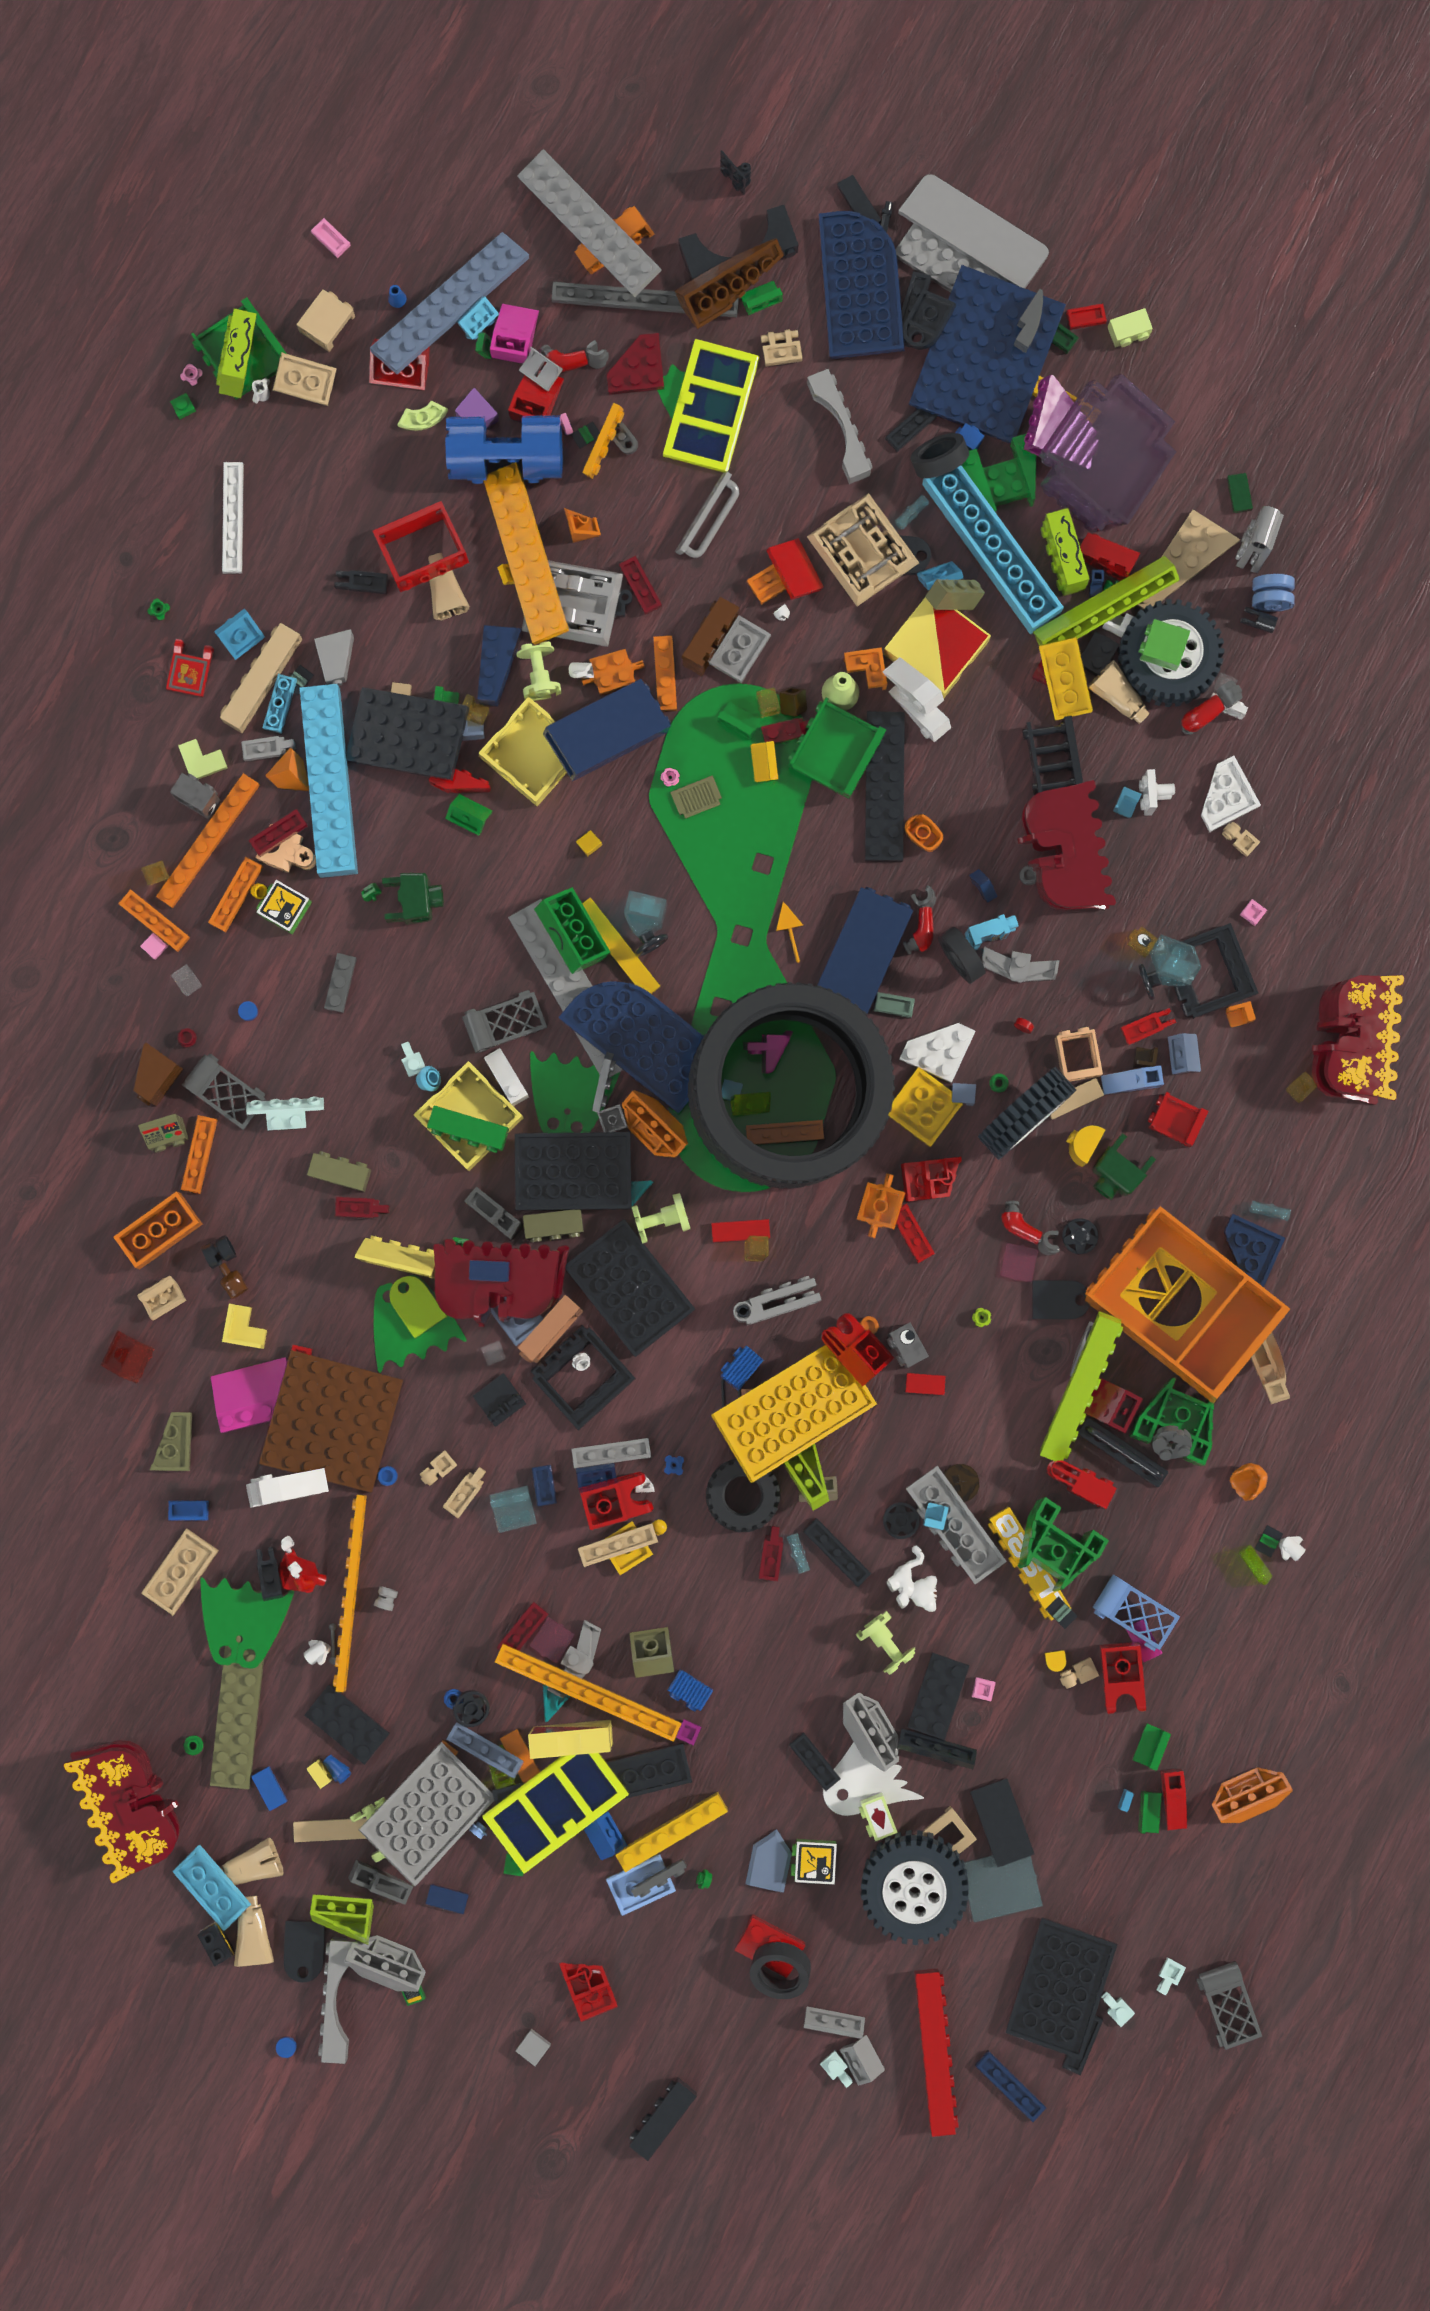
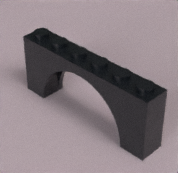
(700, 259)

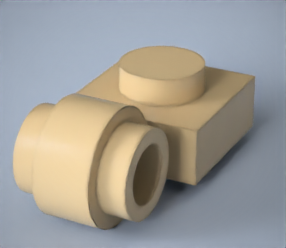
(1244, 842)
(442, 1464)
(1083, 1670)

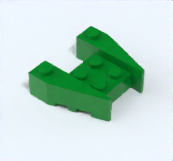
(1005, 480)
(1180, 1410)
(1055, 1549)

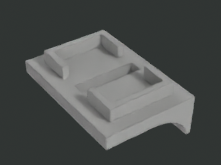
(534, 363)

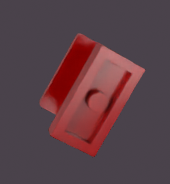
(1177, 1119)

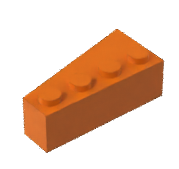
(631, 223)

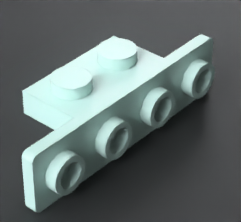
(285, 1113)

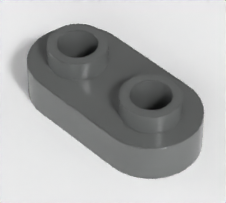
(625, 436)

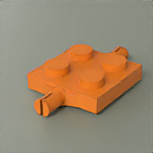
(612, 672)
(880, 1205)

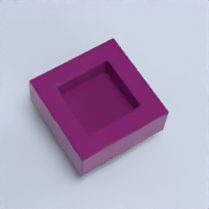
(688, 1732)

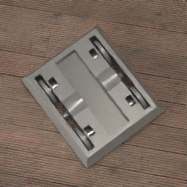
(586, 601)

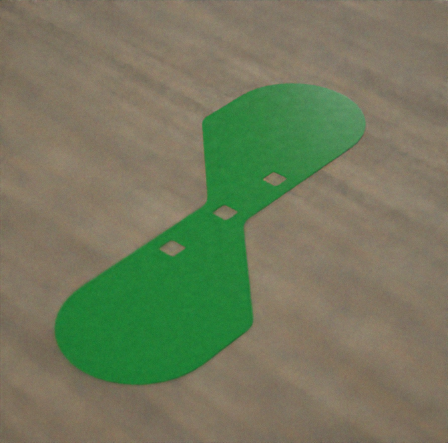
(719, 858)

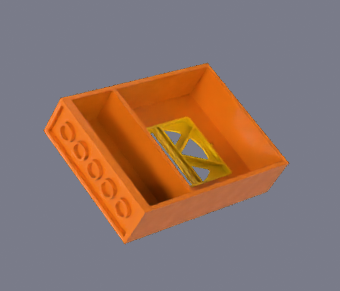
(1233, 1312)

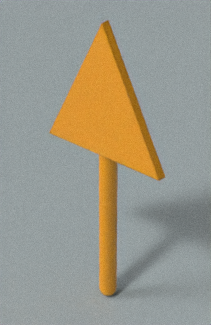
(788, 920)

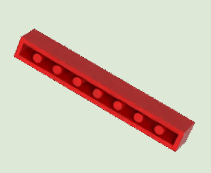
(935, 2053)

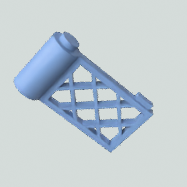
(1111, 1601)

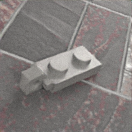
(266, 748)

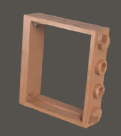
(549, 1330)

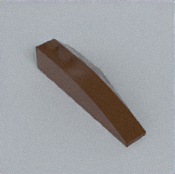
(722, 285)

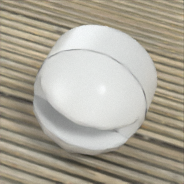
(782, 612)

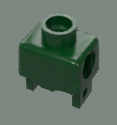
(415, 897)
(1117, 1172)

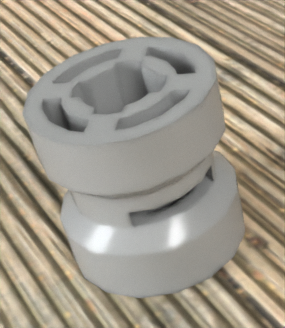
(385, 1598)

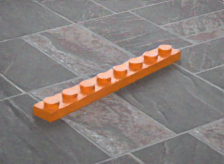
(208, 840)

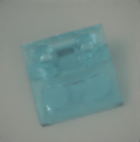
(513, 1509)

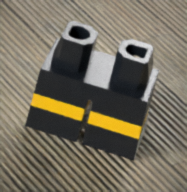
(214, 1943)

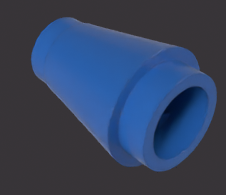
(396, 296)
(337, 1769)

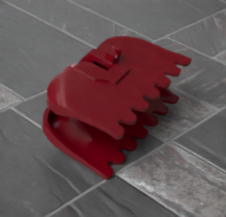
(1063, 823)
(532, 1285)

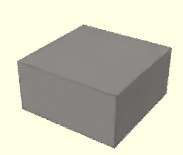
(612, 1119)
(533, 2047)

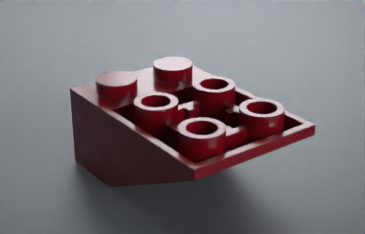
(1113, 1406)

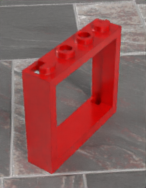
(411, 524)

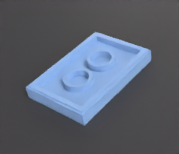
(622, 1882)

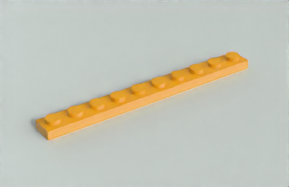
(349, 1600)
(588, 1692)

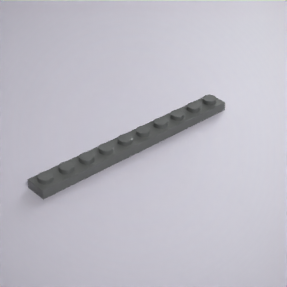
(621, 298)

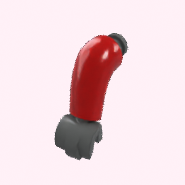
(577, 359)
(1204, 713)
(924, 934)
(1015, 1224)

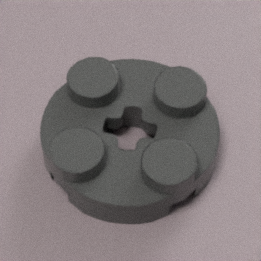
(1166, 1450)

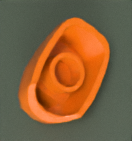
(923, 832)

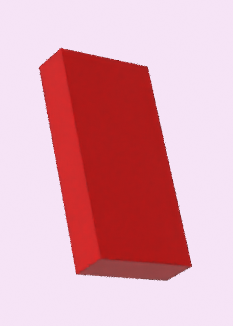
(1086, 316)
(925, 1384)

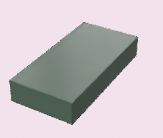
(894, 1005)

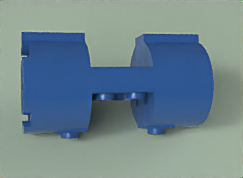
(470, 448)

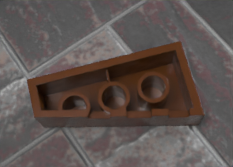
(710, 635)

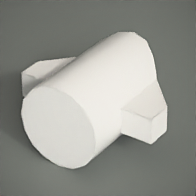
(261, 390)
(581, 670)
(1291, 1548)
(317, 1652)

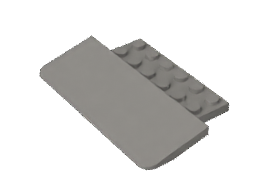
(959, 231)

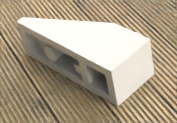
(506, 1077)

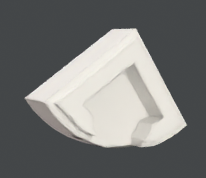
(647, 1486)

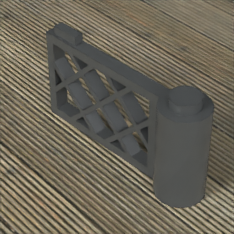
(479, 1027)
(205, 1073)
(1225, 1979)

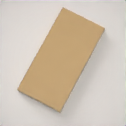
(179, 1572)

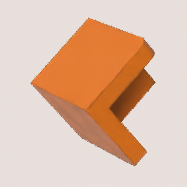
(1240, 1014)

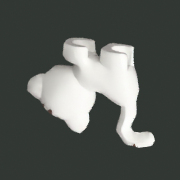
(922, 1592)

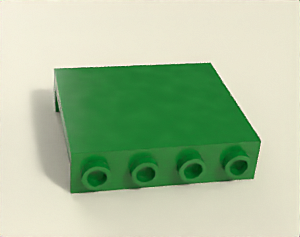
(264, 351)
(836, 748)

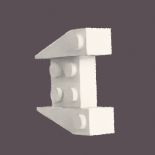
(918, 698)
(272, 1490)

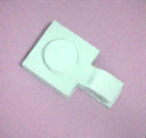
(413, 1062)
(1171, 1973)
(1118, 2009)
(835, 2066)

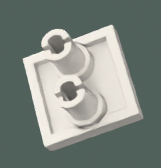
(1153, 792)

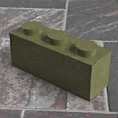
(955, 594)
(339, 1171)
(553, 1225)

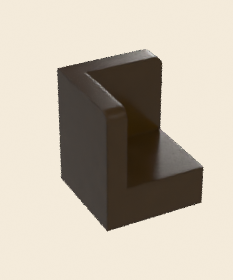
(793, 701)
(1145, 1057)

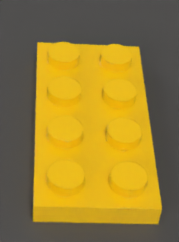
(1065, 678)

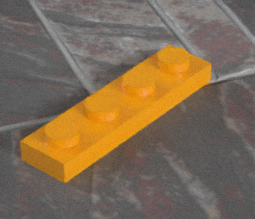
(600, 448)

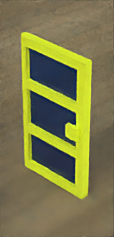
(711, 406)
(554, 1807)

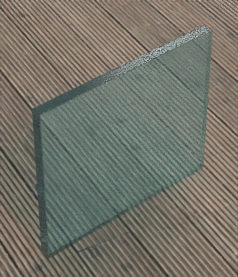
(1001, 1889)

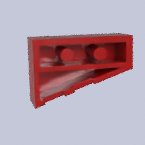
(1108, 556)

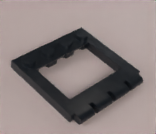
(1236, 968)
(601, 1396)

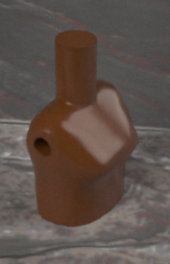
(232, 1282)

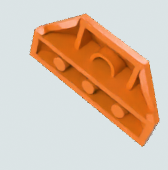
(654, 1125)
(1250, 1795)

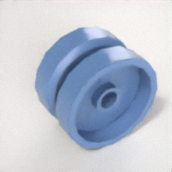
(1273, 592)

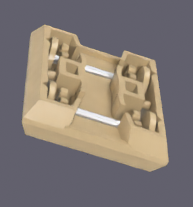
(862, 549)

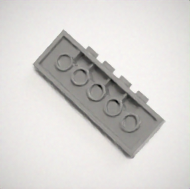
(961, 1531)

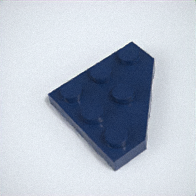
(1253, 1247)

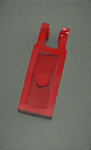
(1146, 1027)

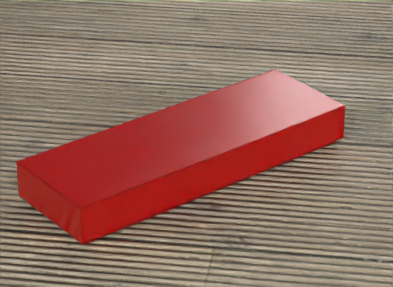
(739, 1230)
(913, 1235)

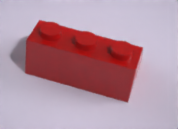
(412, 376)
(761, 1932)

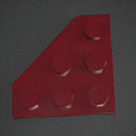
(638, 367)

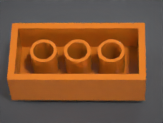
(158, 1230)

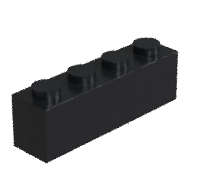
(662, 2119)

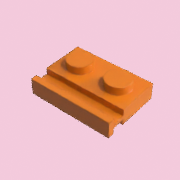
(766, 584)

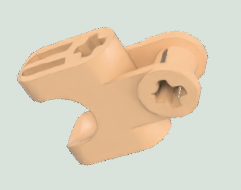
(289, 854)

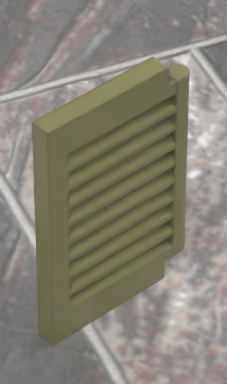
(696, 797)

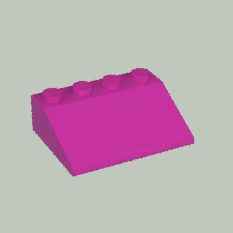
(247, 1394)

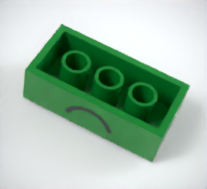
(572, 930)

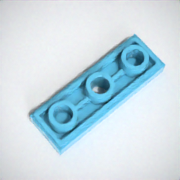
(275, 714)

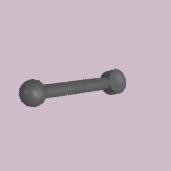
(332, 1627)

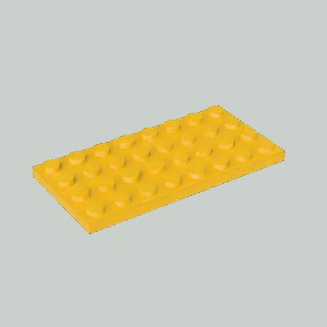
(791, 1412)

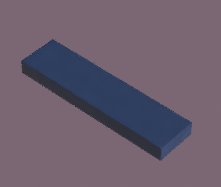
(1010, 2086)

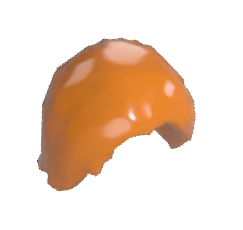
(1249, 1481)

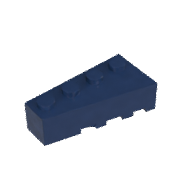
(497, 656)

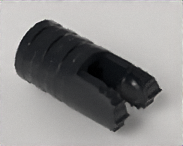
(1263, 622)

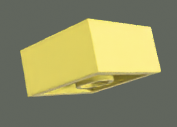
(319, 1773)

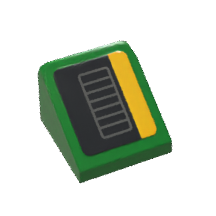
(414, 1997)

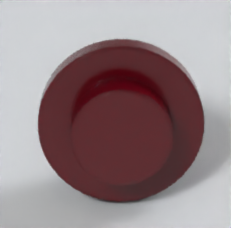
(186, 1037)

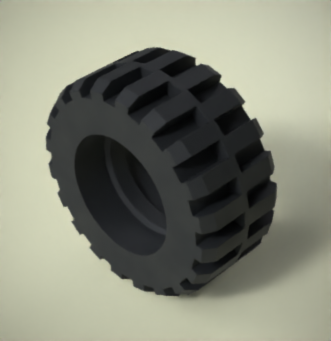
(741, 1521)

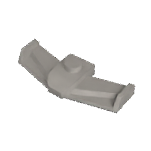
(1019, 967)
(580, 1660)

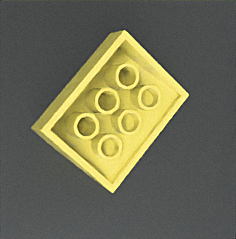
(397, 1257)

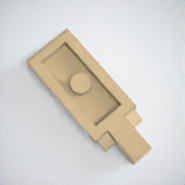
(465, 1493)

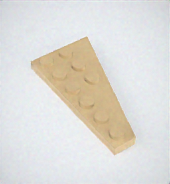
(1193, 550)

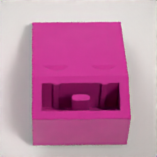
(513, 333)

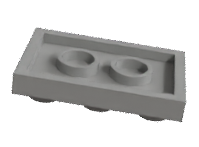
(740, 649)

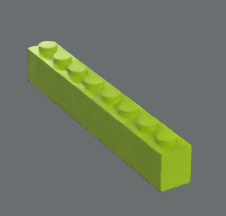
(1109, 602)
(1080, 1387)

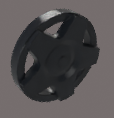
(1080, 1236)
(901, 1520)
(471, 1708)

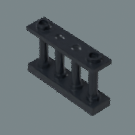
(1069, 745)

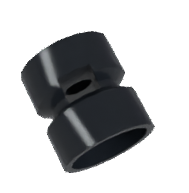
(219, 1251)

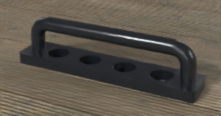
(1156, 1472)

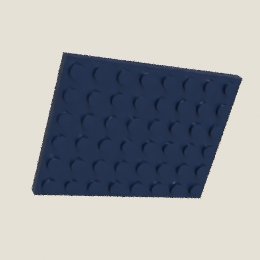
(974, 367)

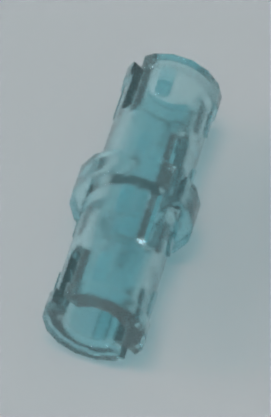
(911, 512)
(1270, 1210)
(798, 1553)

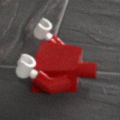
(297, 1572)

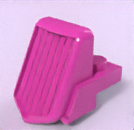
(770, 1048)

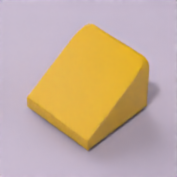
(589, 843)

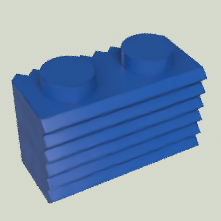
(741, 1368)
(689, 1690)

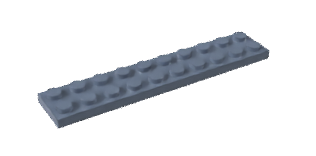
(449, 303)

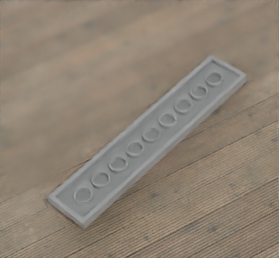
(589, 223)
(554, 969)

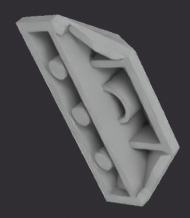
(871, 1731)
(386, 1964)

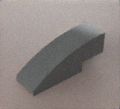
(1029, 322)
(494, 1213)
(380, 1882)

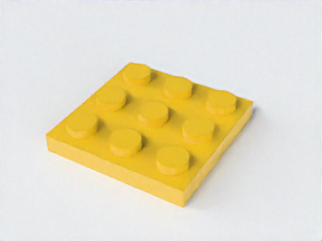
(924, 1107)

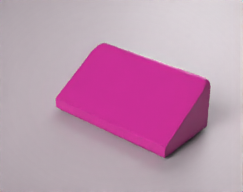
(1146, 1652)

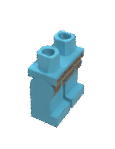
(991, 930)

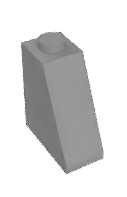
(335, 656)

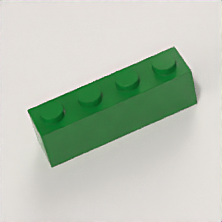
(467, 1128)

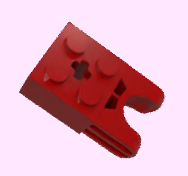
(856, 1348)
(1082, 1483)
(619, 1503)
(1125, 1680)

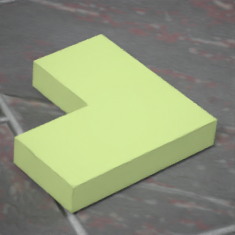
(200, 765)

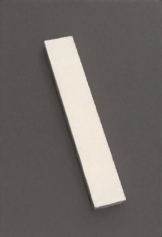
(232, 518)

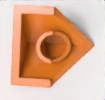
(581, 526)
(289, 772)

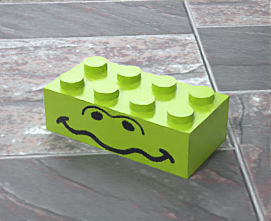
(236, 353)
(1065, 552)

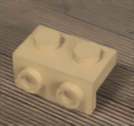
(161, 1297)

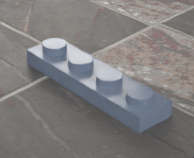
(485, 1750)

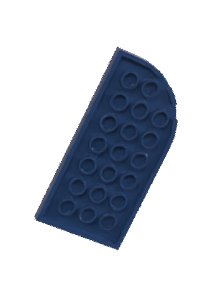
(860, 286)
(641, 1033)

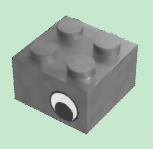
(195, 795)
(907, 1345)

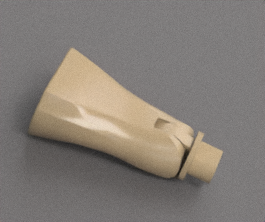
(446, 594)
(1117, 691)
(255, 1864)
(252, 1937)

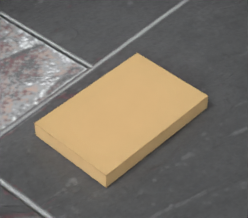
(304, 379)

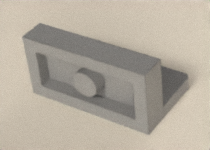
(862, 2060)

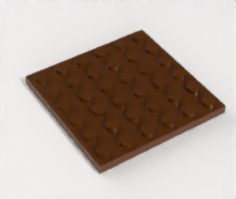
(331, 1420)

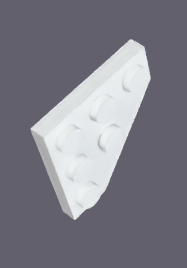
(1228, 795)
(939, 1051)

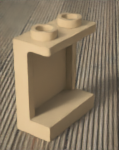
(325, 319)

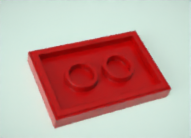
(795, 568)

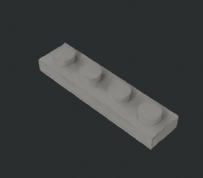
(611, 1453)

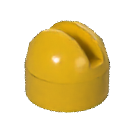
(259, 891)

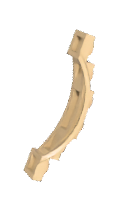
(1271, 1370)

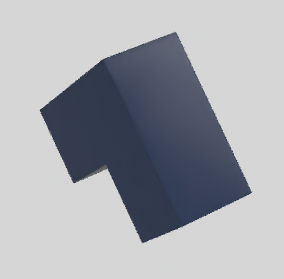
(1095, 582)
(984, 885)

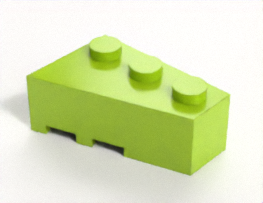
(808, 1476)
(344, 1915)

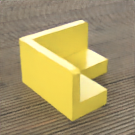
(237, 1329)

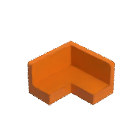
(869, 661)

